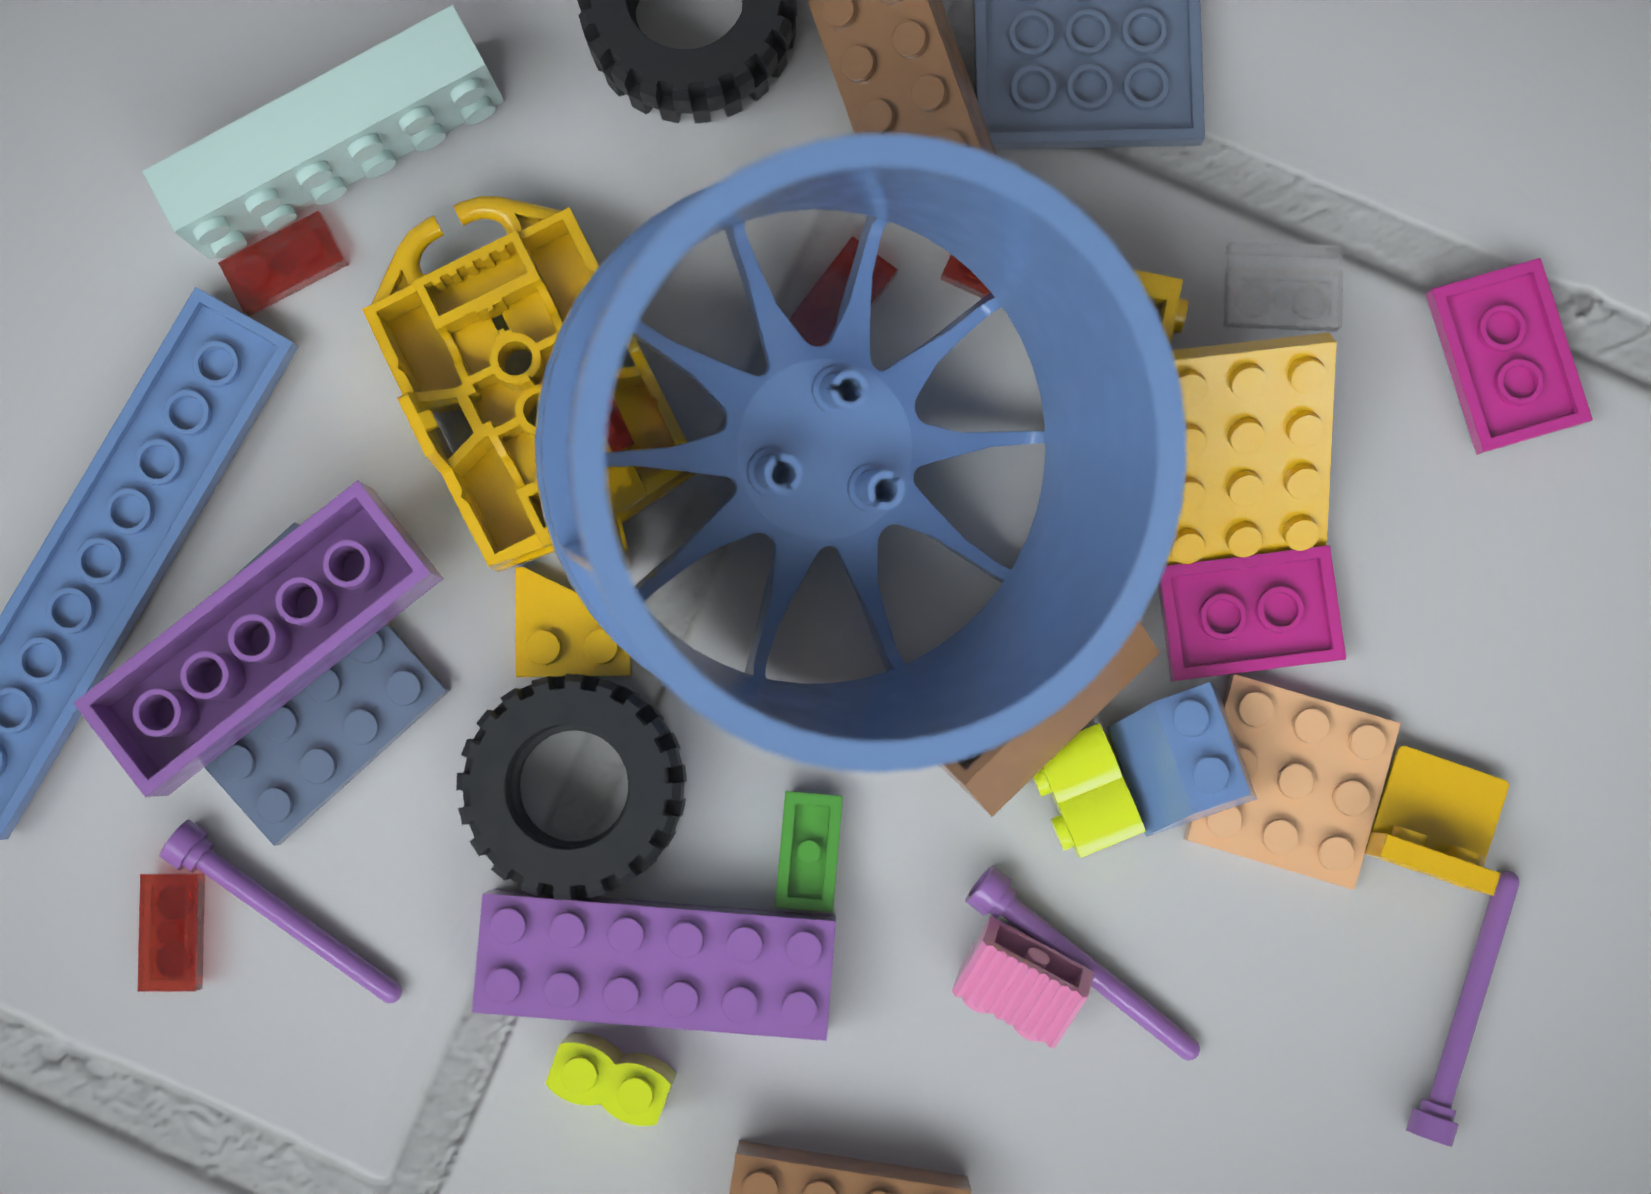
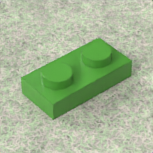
(808, 851)

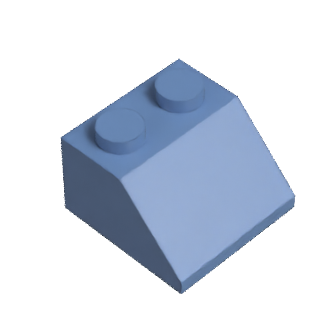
(1181, 759)

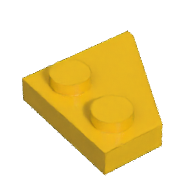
(559, 634)

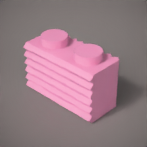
(1022, 983)

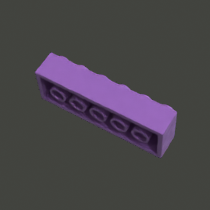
(258, 641)
(655, 964)

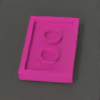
(1508, 356)
(1250, 613)

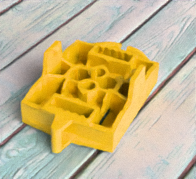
(453, 358)

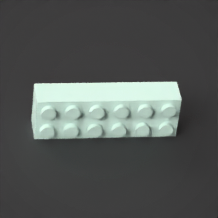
(325, 136)

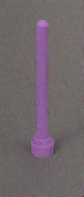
(192, 850)
(995, 896)
(1435, 1116)

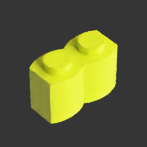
(1089, 795)
(596, 1072)

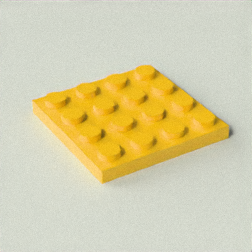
(1255, 447)

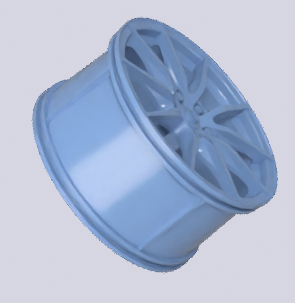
(833, 445)

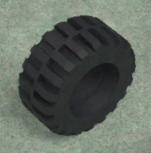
(695, 78)
(495, 802)

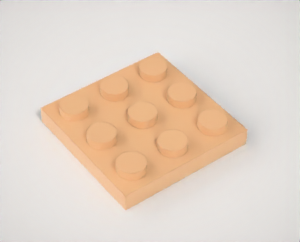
(1313, 777)

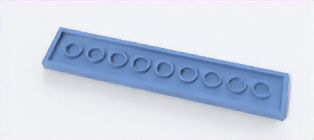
(125, 529)

